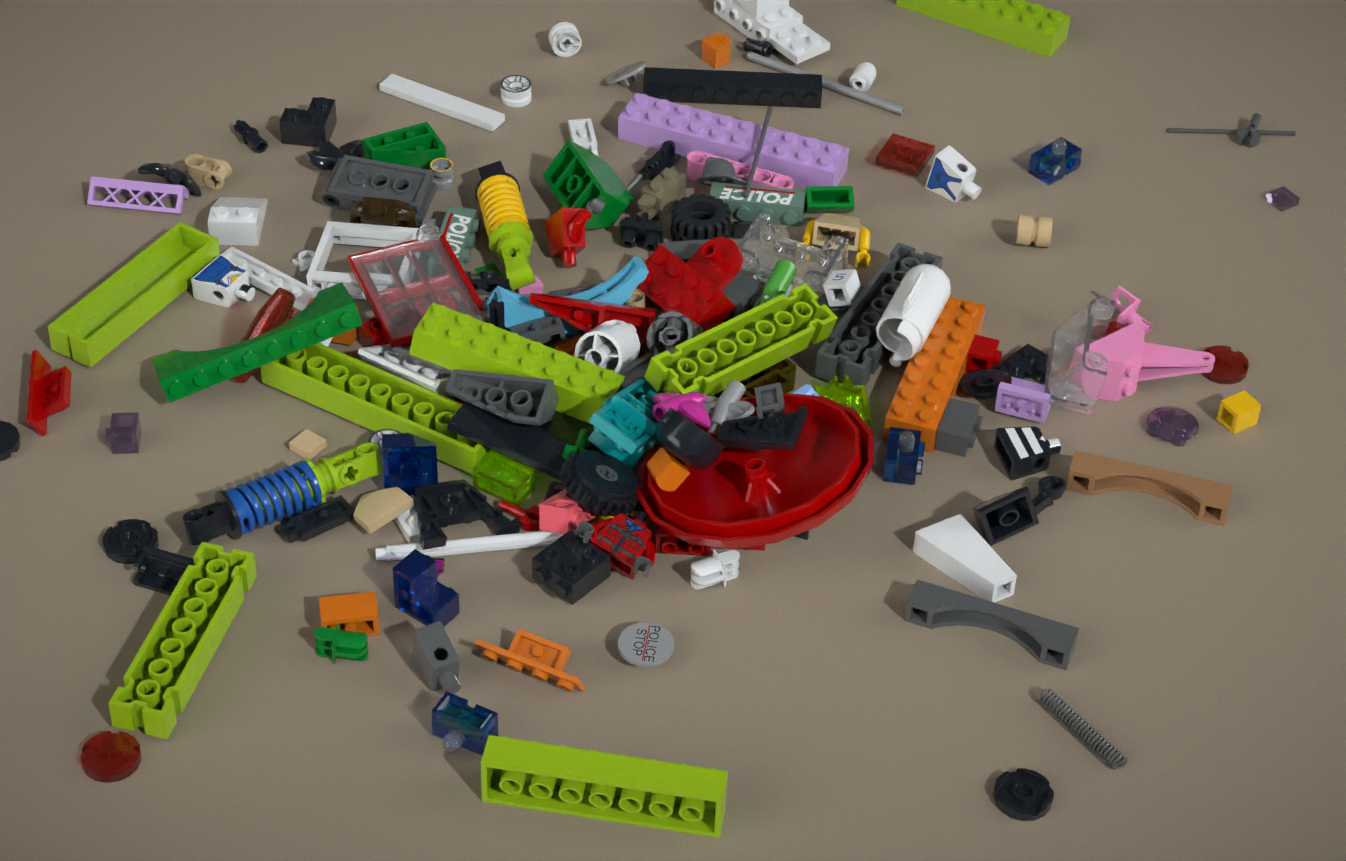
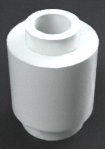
(863, 77)

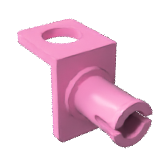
(1128, 313)

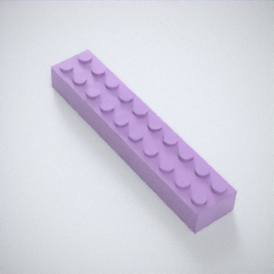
(804, 159)

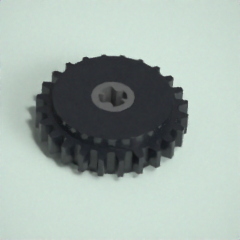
(600, 483)

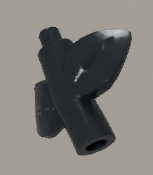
(329, 153)
(171, 175)

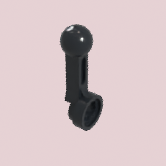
(1049, 489)

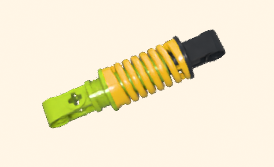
(506, 222)

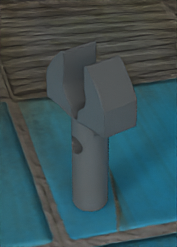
(1250, 132)

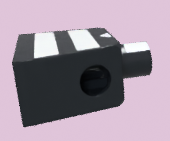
(1024, 450)

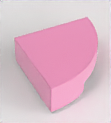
(532, 288)

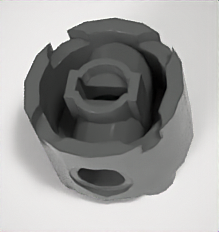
(671, 330)

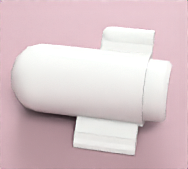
(913, 311)

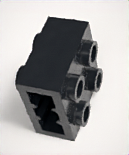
(571, 567)

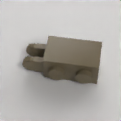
(662, 194)

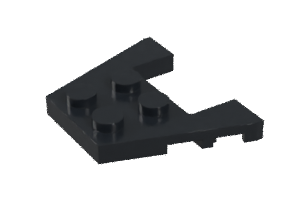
(454, 504)

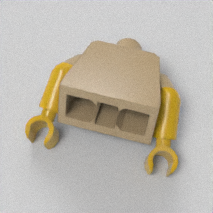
(833, 225)

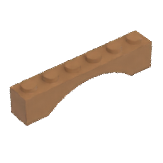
(1200, 497)

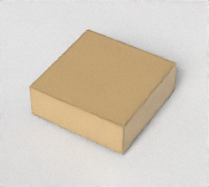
(307, 444)

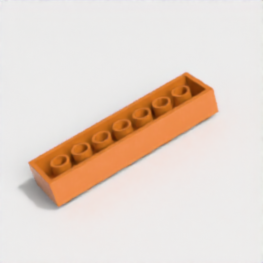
(935, 371)

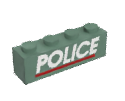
(782, 205)
(460, 229)

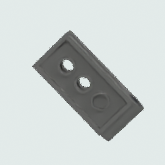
(362, 177)

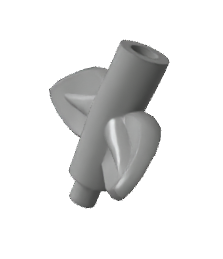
(727, 407)

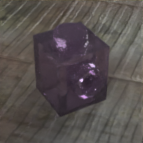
(124, 433)

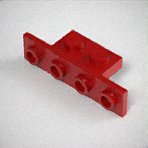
(47, 392)

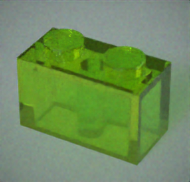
(503, 478)

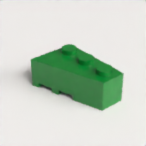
(406, 146)

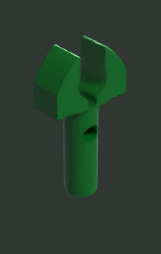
(579, 444)

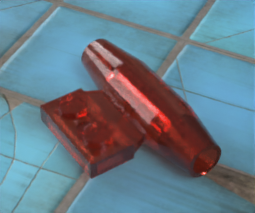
(271, 315)

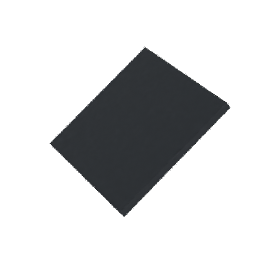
(530, 444)

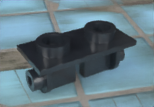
(660, 160)

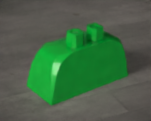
(582, 176)

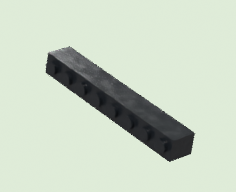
(733, 87)

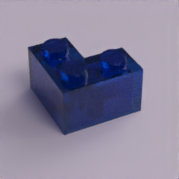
(420, 593)

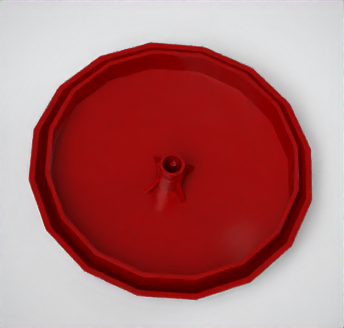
(767, 493)

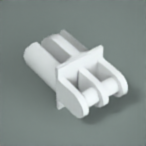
(715, 569)

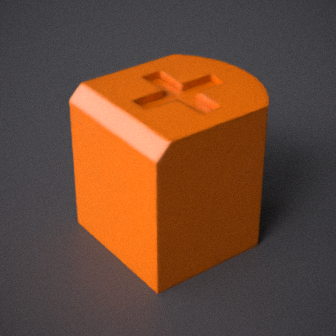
(716, 50)
(667, 470)

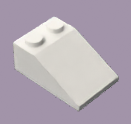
(237, 220)

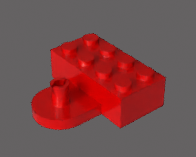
(696, 285)

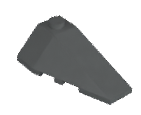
(508, 396)

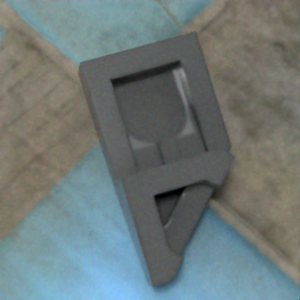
(769, 400)

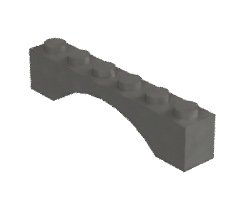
(1044, 638)

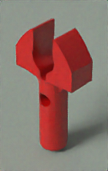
(527, 517)

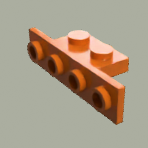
(535, 655)

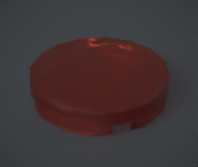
(1228, 365)
(110, 756)

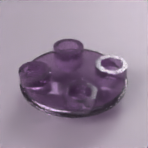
(1172, 425)

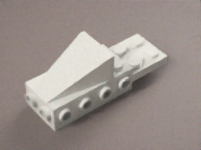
(774, 23)

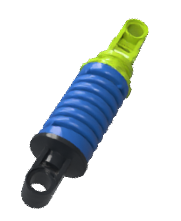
(280, 494)

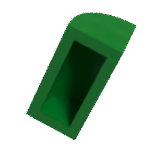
(829, 199)

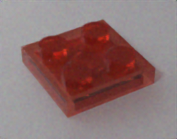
(905, 155)

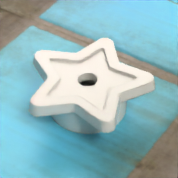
(304, 260)

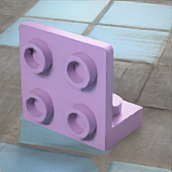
(1023, 400)

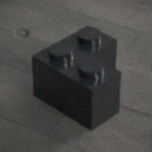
(309, 125)

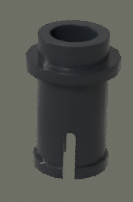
(758, 47)

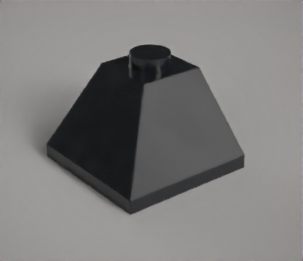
(1000, 515)

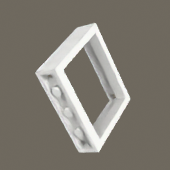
(352, 235)

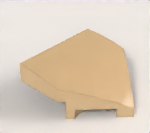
(381, 507)

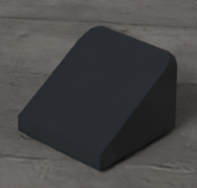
(740, 228)

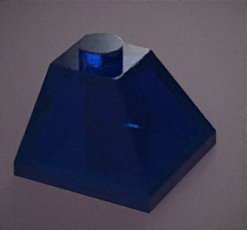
(408, 462)

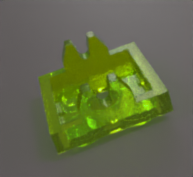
(848, 395)

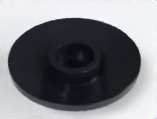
(984, 382)

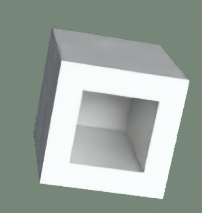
(842, 287)

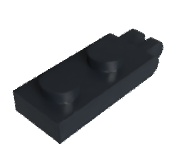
(318, 520)

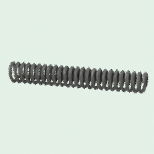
(1087, 739)

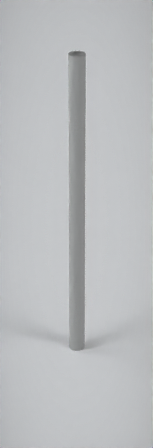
(859, 95)

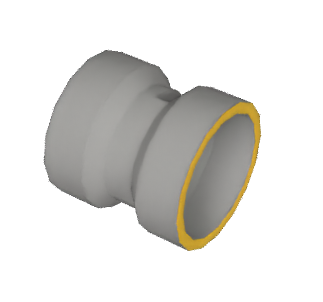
(442, 171)

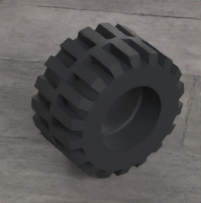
(700, 218)

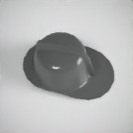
(719, 171)

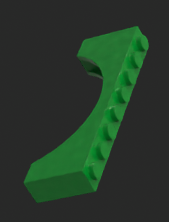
(192, 371)

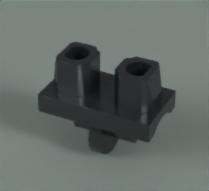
(641, 230)

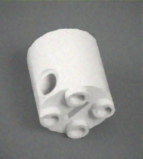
(610, 345)

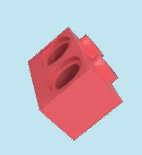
(562, 513)

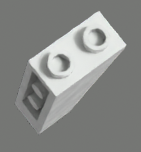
(965, 557)

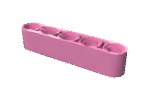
(762, 177)

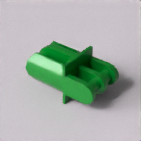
(341, 644)

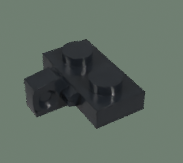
(1026, 363)

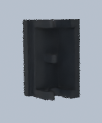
(160, 569)

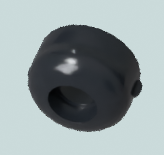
(687, 440)

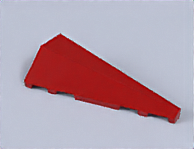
(590, 314)

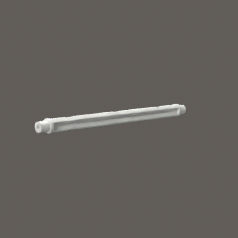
(472, 545)

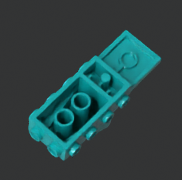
(626, 423)

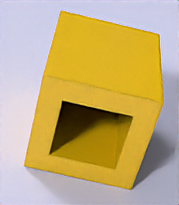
(1238, 412)

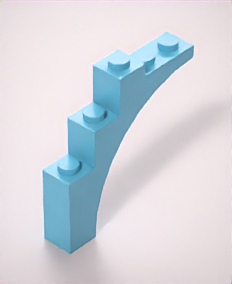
(614, 290)

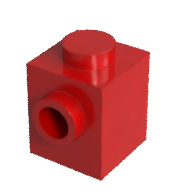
(983, 354)

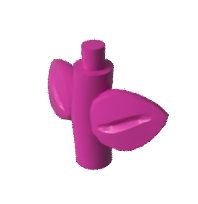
(686, 404)

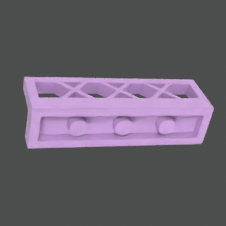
(137, 190)

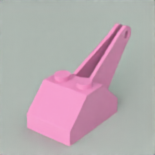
(1136, 361)

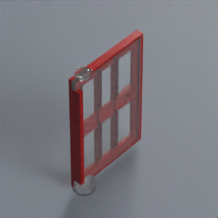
(408, 278)

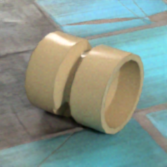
(1033, 230)

